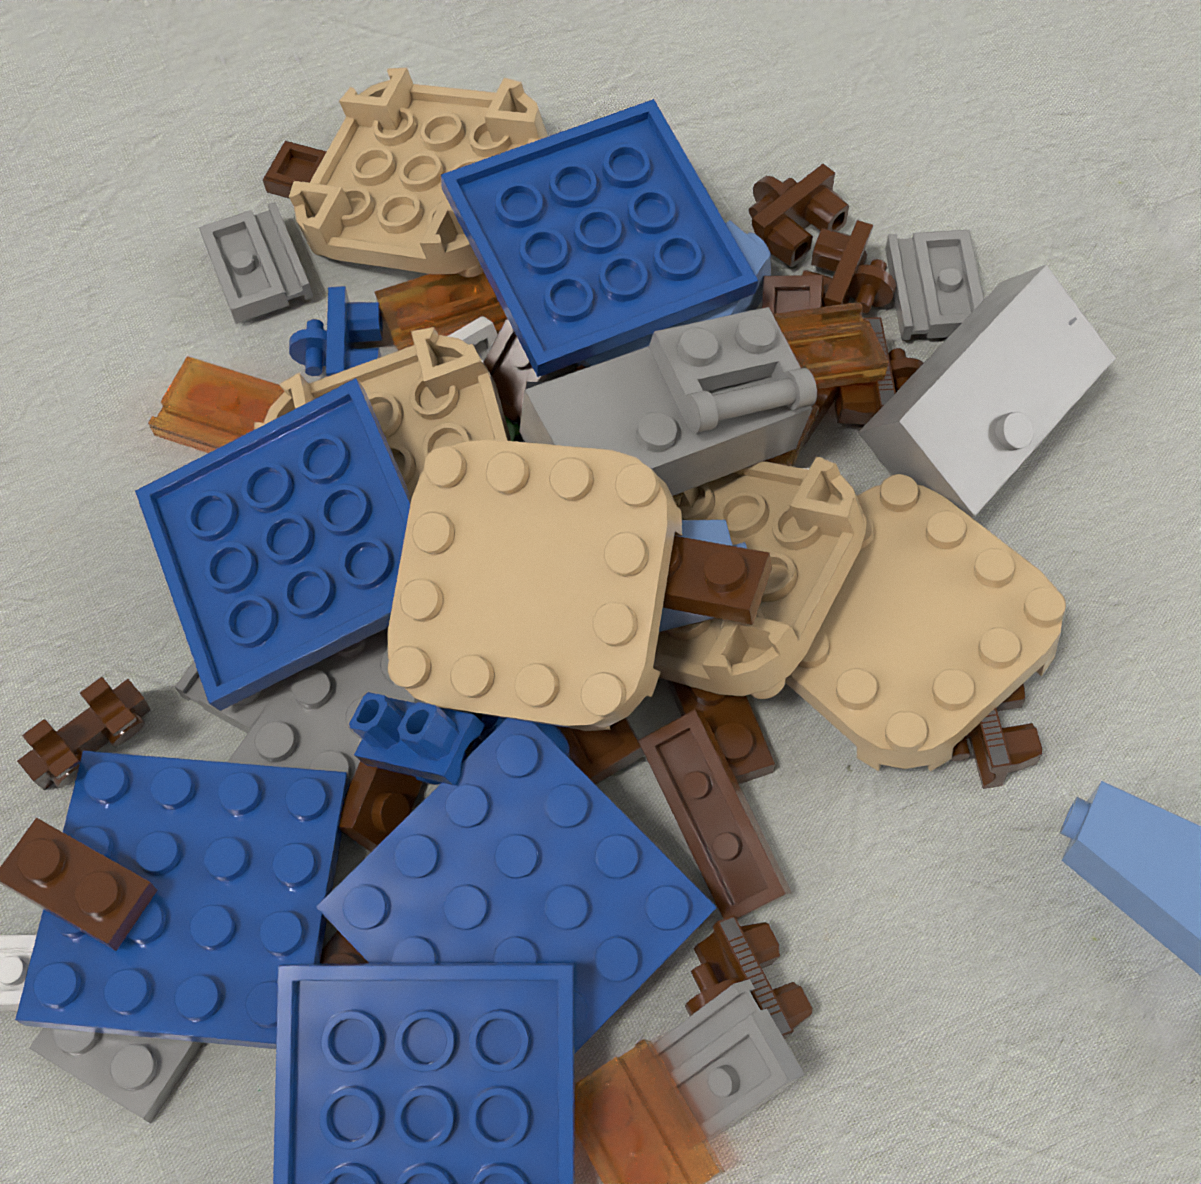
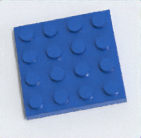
(597, 236)
(282, 543)
(522, 871)
(238, 885)
(425, 1074)

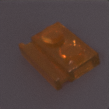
(437, 302)
(834, 344)
(212, 405)
(640, 1124)

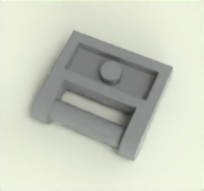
(726, 354)

